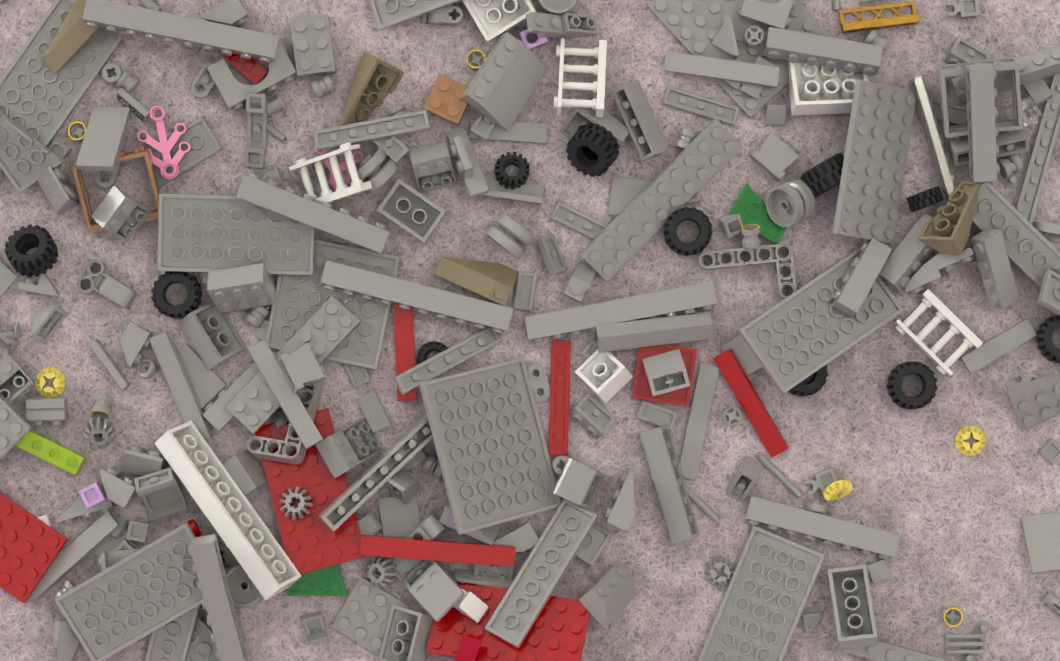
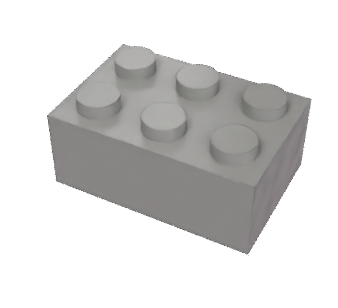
(313, 45)
(411, 211)
(241, 287)

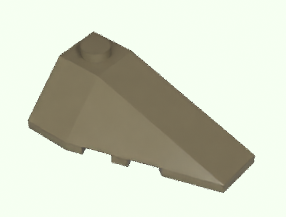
(70, 38)
(369, 87)
(952, 224)
(483, 278)

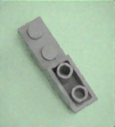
(561, 26)
(932, 272)

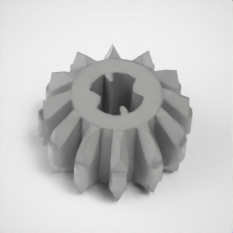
(98, 432)
(290, 500)
(381, 571)

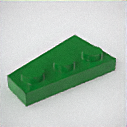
(754, 211)
(319, 582)

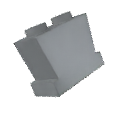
(775, 155)
(301, 368)

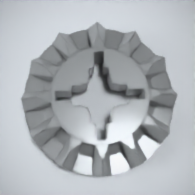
(710, 573)

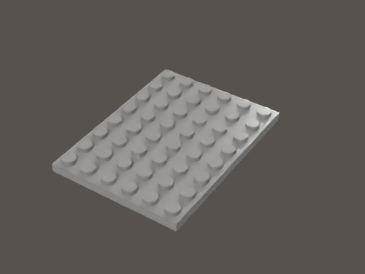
(699, 21)
(490, 445)

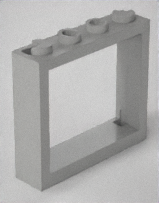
(960, 69)

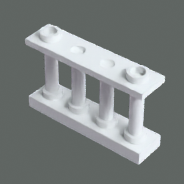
(597, 86)
(342, 190)
(942, 314)

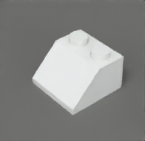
(604, 374)

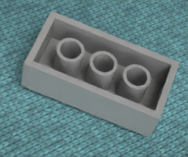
(852, 607)

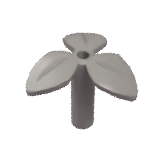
(10, 337)

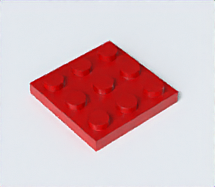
(641, 387)

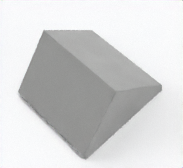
(246, 472)

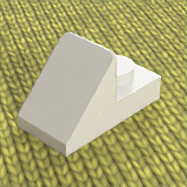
(471, 606)

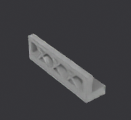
(526, 193)

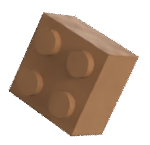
(445, 100)

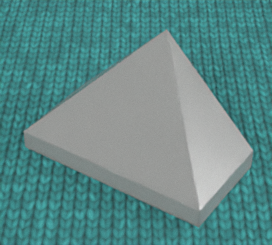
(726, 40)
(46, 322)

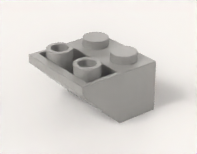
(432, 167)
(120, 213)
(666, 372)
(13, 378)
(141, 462)
(579, 483)
(118, 488)

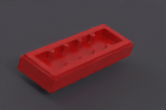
(249, 68)

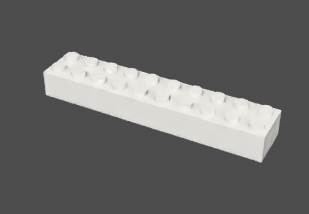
(228, 509)

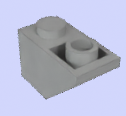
(134, 341)

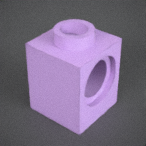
(531, 46)
(93, 494)

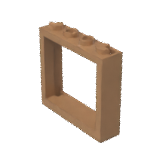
(94, 227)

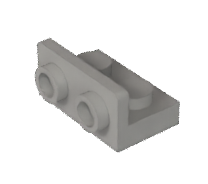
(965, 52)
(592, 417)

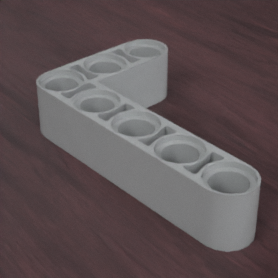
(754, 260)
(291, 443)

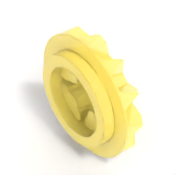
(59, 382)
(963, 434)
(838, 490)

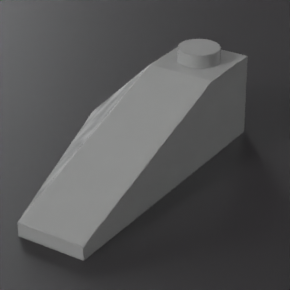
(65, 641)

